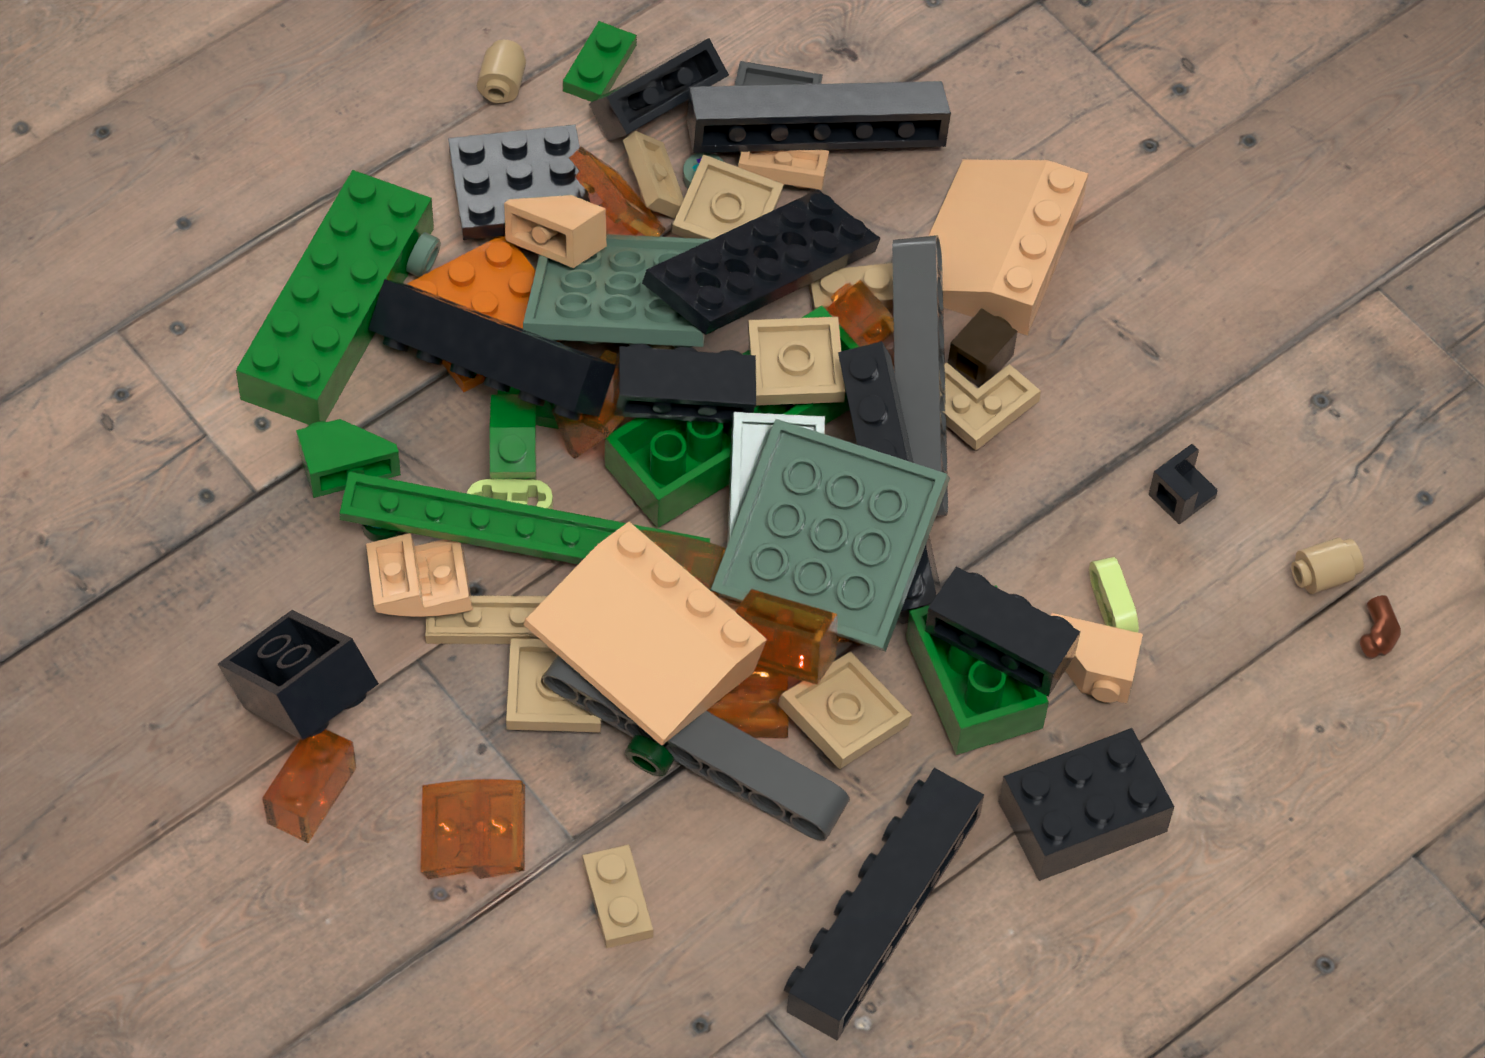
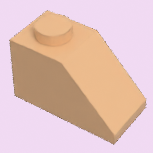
(556, 227)
(1104, 660)

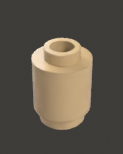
(502, 71)
(1327, 565)

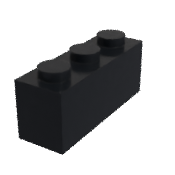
(658, 89)
(683, 384)
(1002, 630)

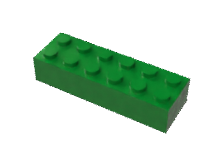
(328, 302)
(681, 462)

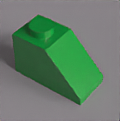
(512, 438)
(339, 447)

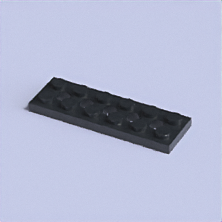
(765, 261)

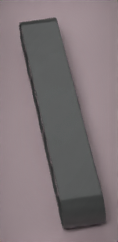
(920, 349)
(726, 759)

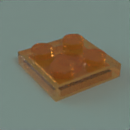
(618, 197)

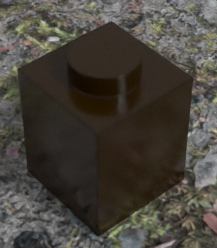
(982, 347)

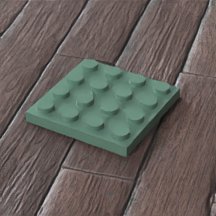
(606, 296)
(832, 530)

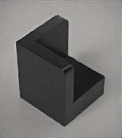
(1180, 486)

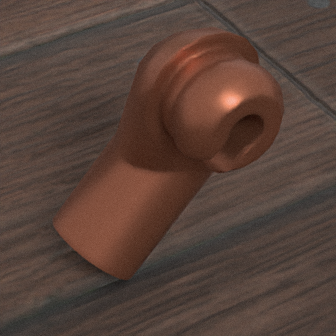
(1385, 630)

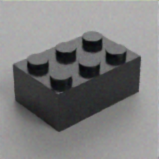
(298, 674)
(1085, 804)

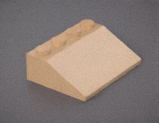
(1006, 235)
(647, 633)

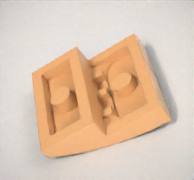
(418, 578)

